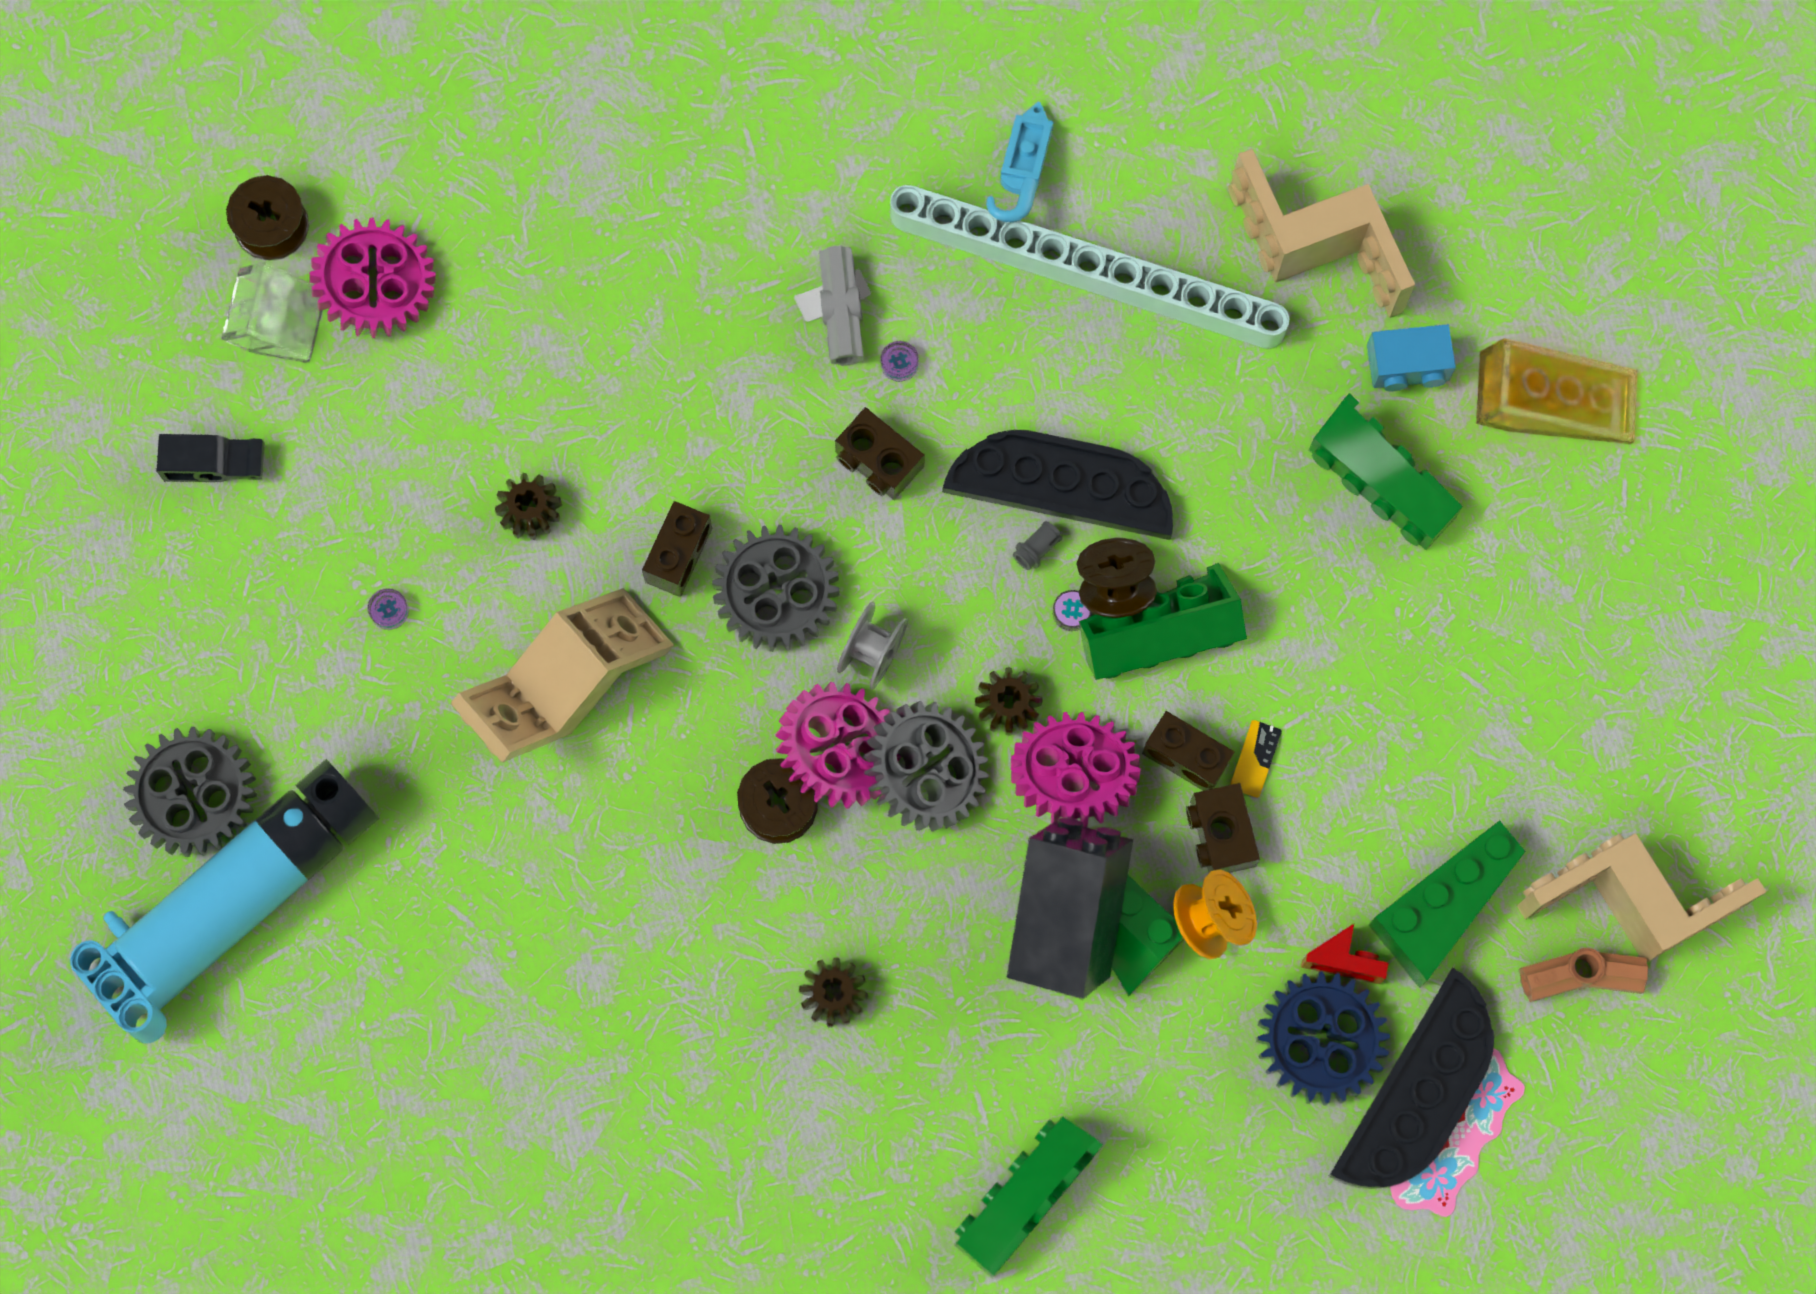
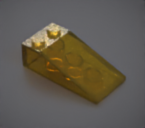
(1555, 393)

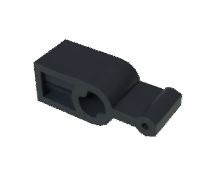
(208, 458)

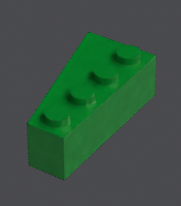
(1439, 909)

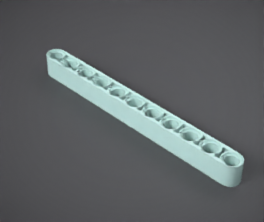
(1100, 281)

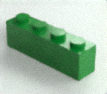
(1383, 475)
(1176, 625)
(1144, 937)
(1027, 1195)

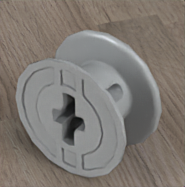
(872, 645)

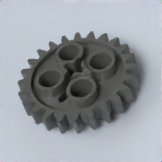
(759, 558)
(221, 774)
(947, 796)

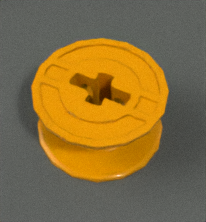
(1215, 914)

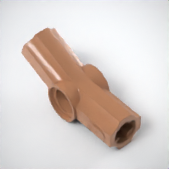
(1608, 973)

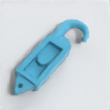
(1023, 162)

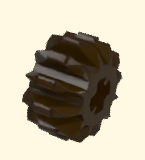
(523, 494)
(1021, 710)
(819, 995)

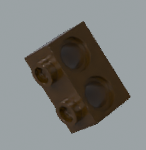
(886, 448)
(677, 549)
(1187, 752)

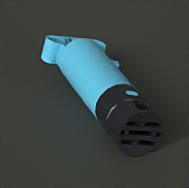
(221, 901)

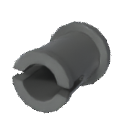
(1036, 546)

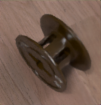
(267, 197)
(1118, 566)
(755, 802)

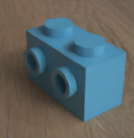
(1411, 357)

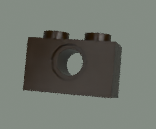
(1228, 807)

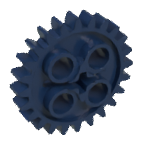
(1329, 1002)

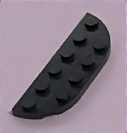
(1063, 481)
(1423, 1091)

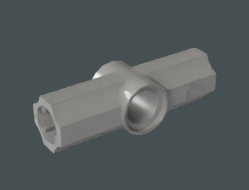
(841, 305)

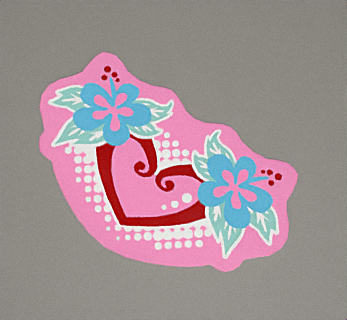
(1459, 1159)

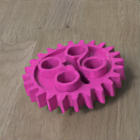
(336, 277)
(824, 713)
(1052, 765)

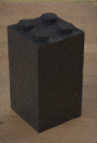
(1070, 907)

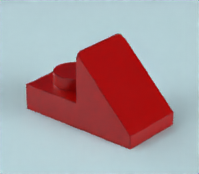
(1334, 958)

